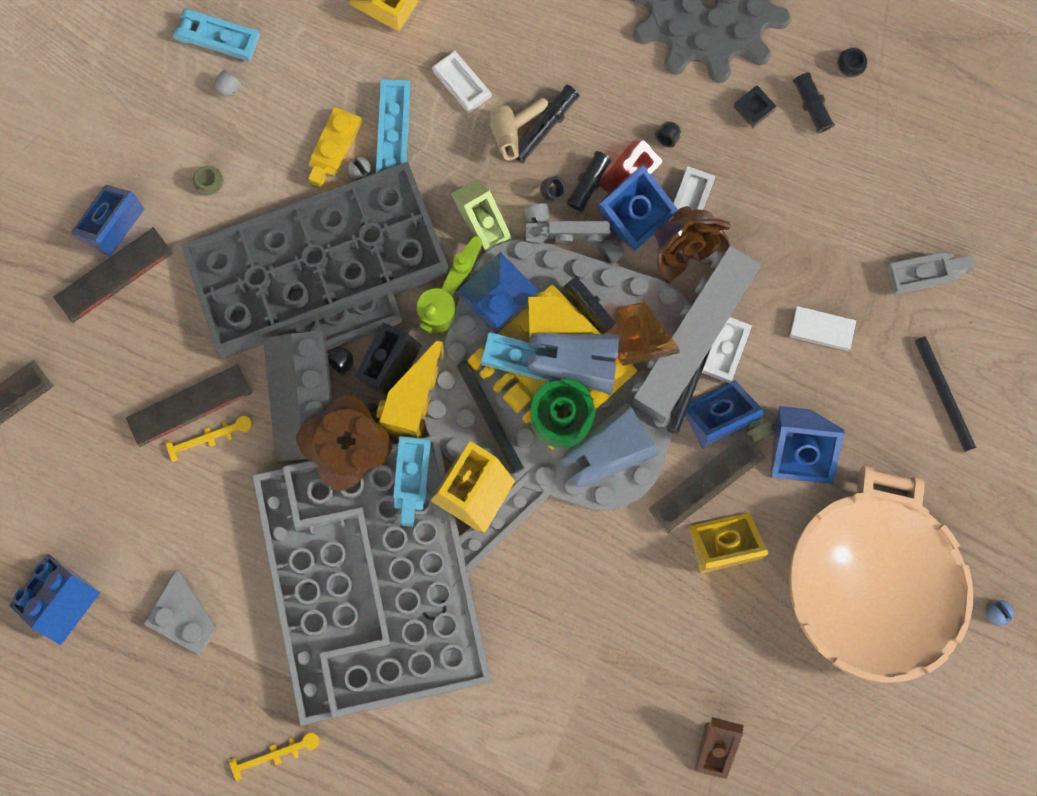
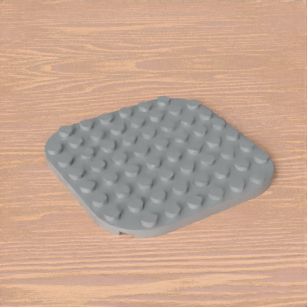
(458, 420)

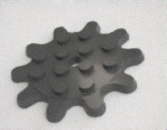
(710, 34)

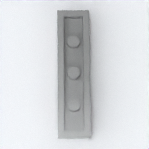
(514, 510)

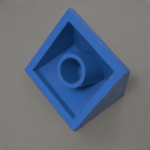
(637, 208)
(108, 219)
(722, 413)

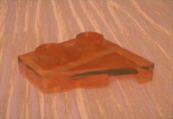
(641, 335)

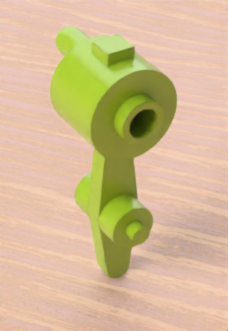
(436, 305)

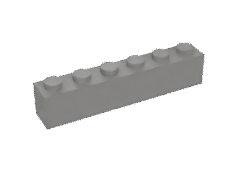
(696, 333)

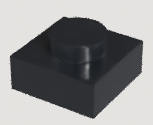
(755, 106)

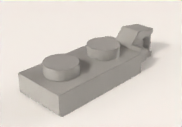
(566, 231)
(927, 271)

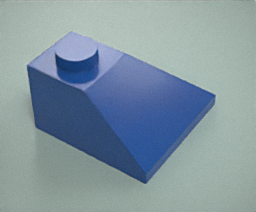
(497, 293)
(805, 446)

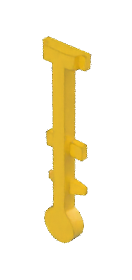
(242, 424)
(310, 742)

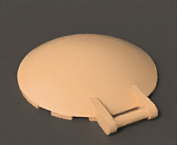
(881, 583)

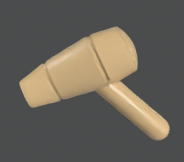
(505, 125)

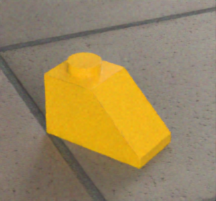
(554, 315)

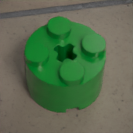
(555, 397)

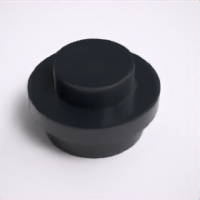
(852, 62)

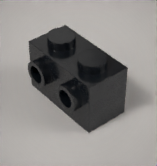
(387, 358)

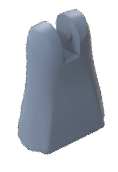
(577, 357)
(611, 447)

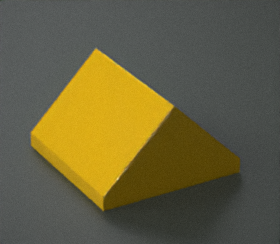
(727, 542)

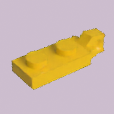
(333, 145)

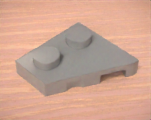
(181, 616)

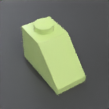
(481, 214)

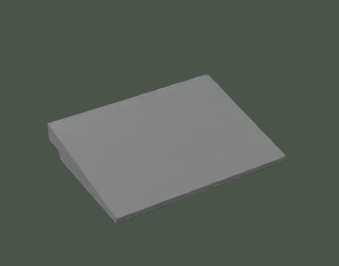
(358, 589)

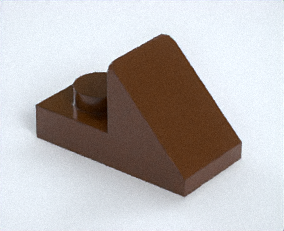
(718, 747)

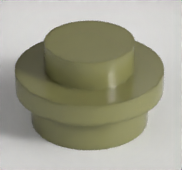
(207, 180)
(761, 429)

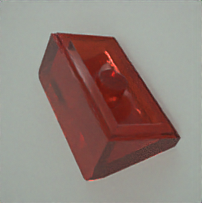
(634, 156)

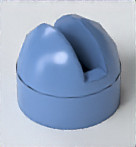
(995, 616)

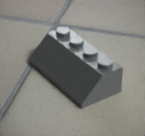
(296, 386)

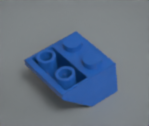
(53, 599)

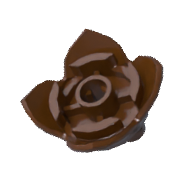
(689, 236)
(341, 467)

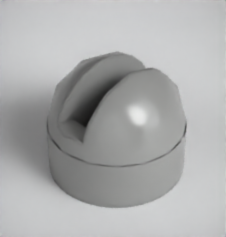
(227, 84)
(353, 171)
(537, 213)

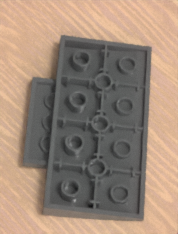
(318, 264)

